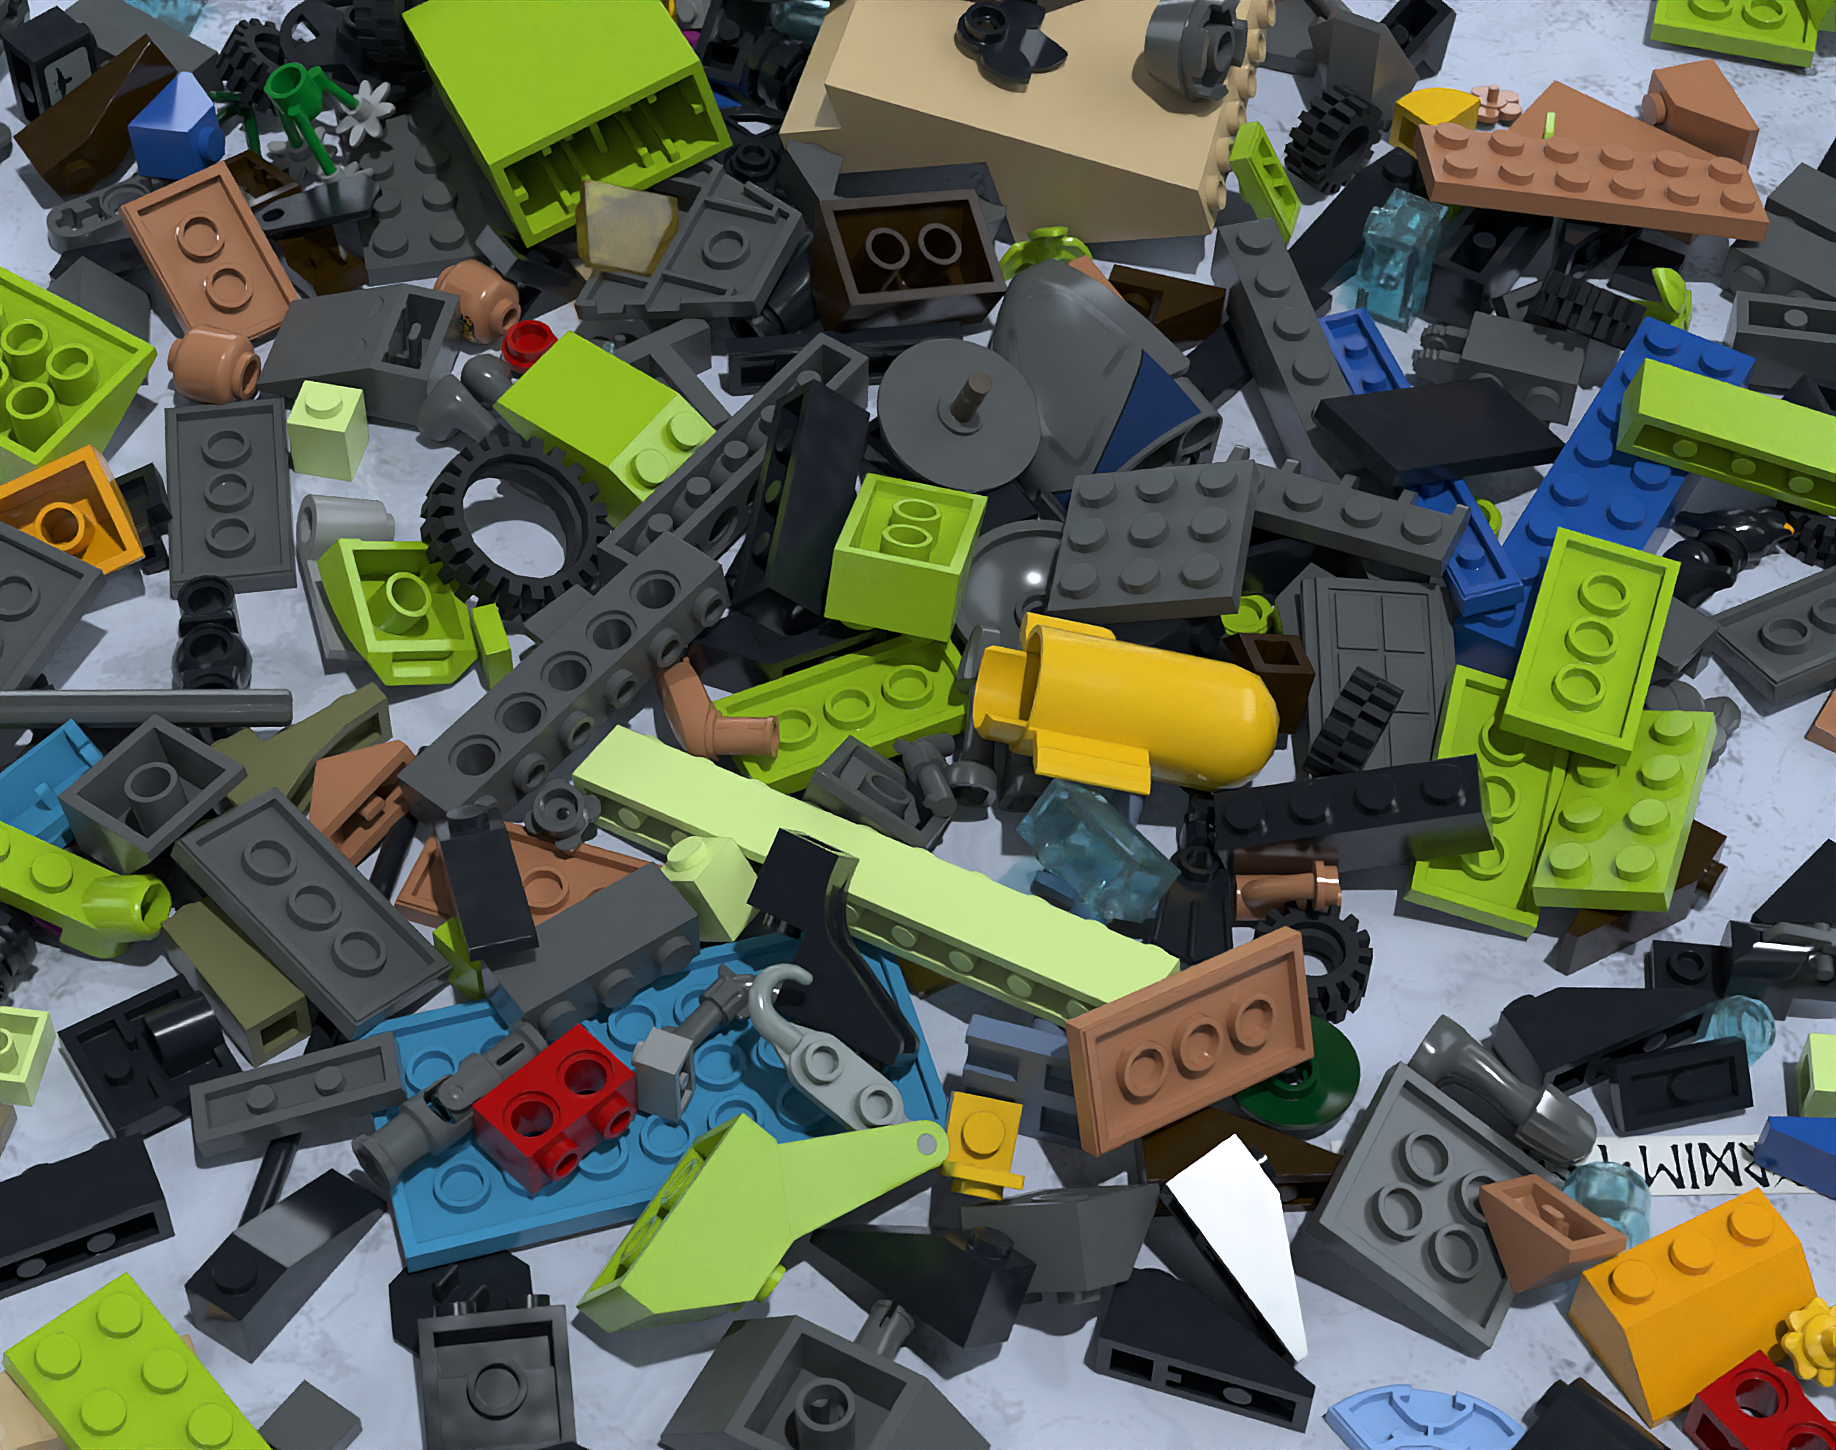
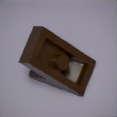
(1175, 306)

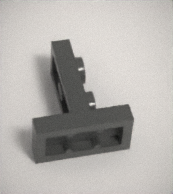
(675, 359)

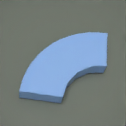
(1421, 1420)

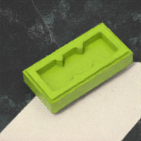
(1263, 179)

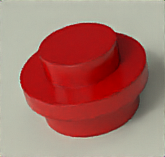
(526, 344)

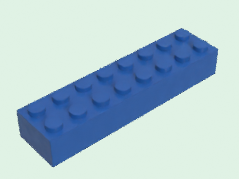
(1597, 491)

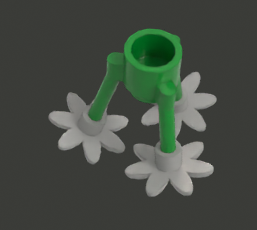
(299, 100)

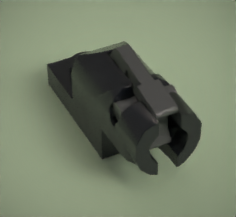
(1755, 962)

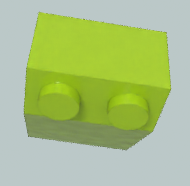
(606, 418)
(904, 558)

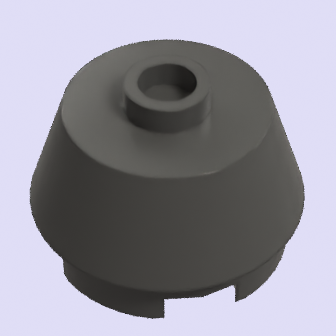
(1194, 46)

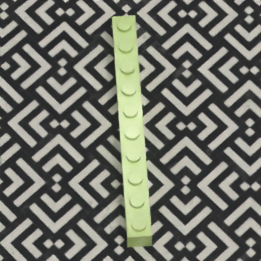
(898, 894)

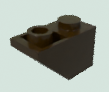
(1279, 663)

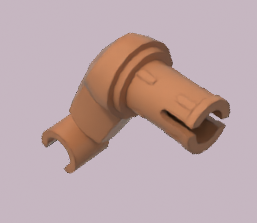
(702, 727)

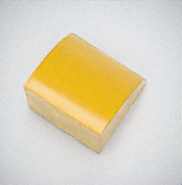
(1431, 107)

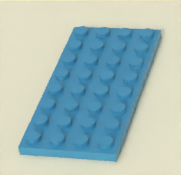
(473, 1207)

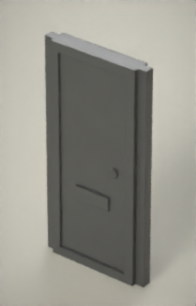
(1392, 631)

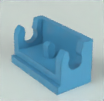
(37, 778)

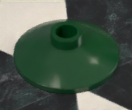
(1323, 1088)

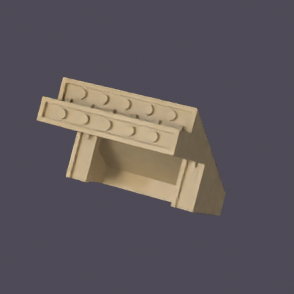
(1070, 149)

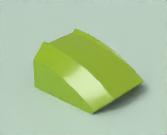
(398, 611)

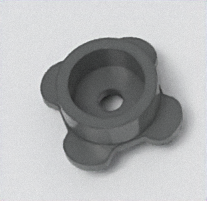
(559, 796)

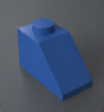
(177, 131)

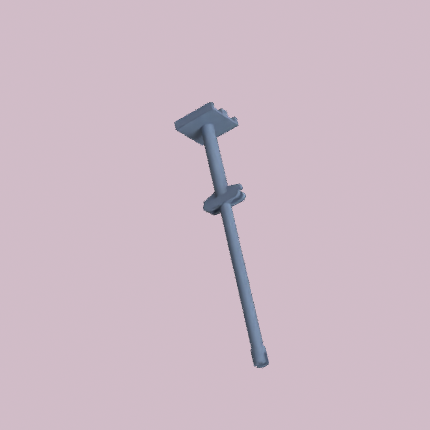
(1034, 1062)

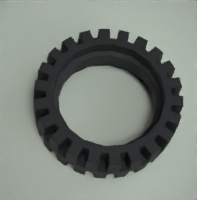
(537, 472)

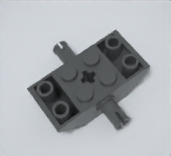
(810, 1389)

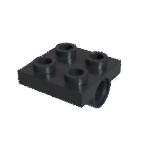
(147, 1054)

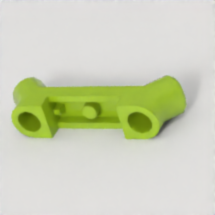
(91, 904)

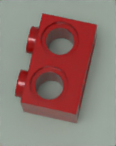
(546, 1100)
(1757, 1383)

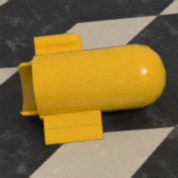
(1123, 710)

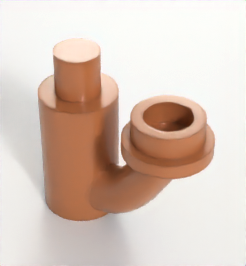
(1259, 894)

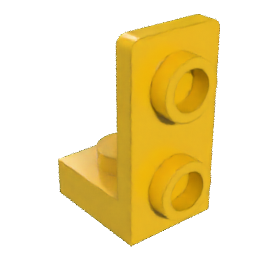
(981, 1145)

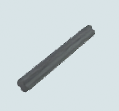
(134, 706)

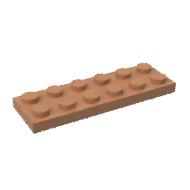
(1589, 182)

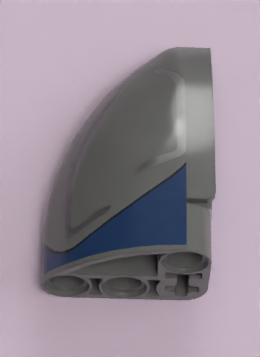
(1097, 383)

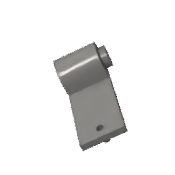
(318, 526)

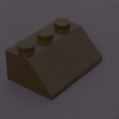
(904, 261)

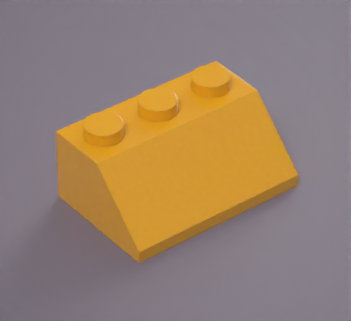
(75, 509)
(1693, 1303)

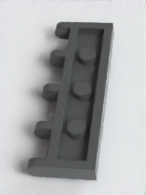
(1355, 519)

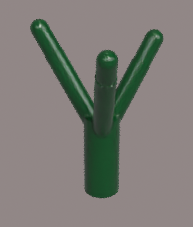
(241, 109)

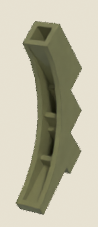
(242, 984)

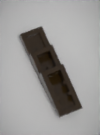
(308, 256)

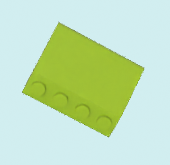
(60, 376)

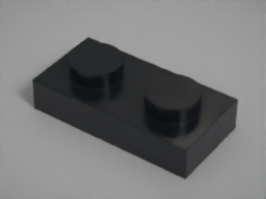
(1679, 1083)

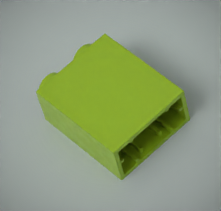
(567, 97)

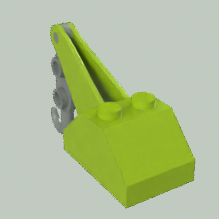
(743, 1199)

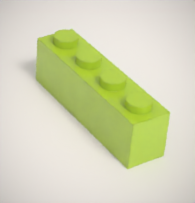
(1730, 435)

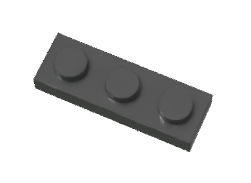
(298, 1094)

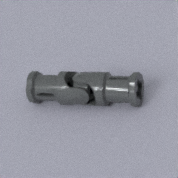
(421, 1131)

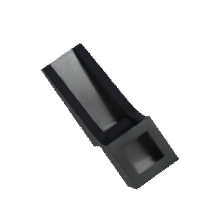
(807, 890)

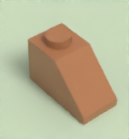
(1701, 109)

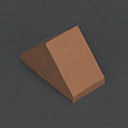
(359, 796)
(1544, 1232)

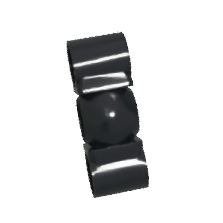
(210, 645)

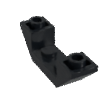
(733, 661)

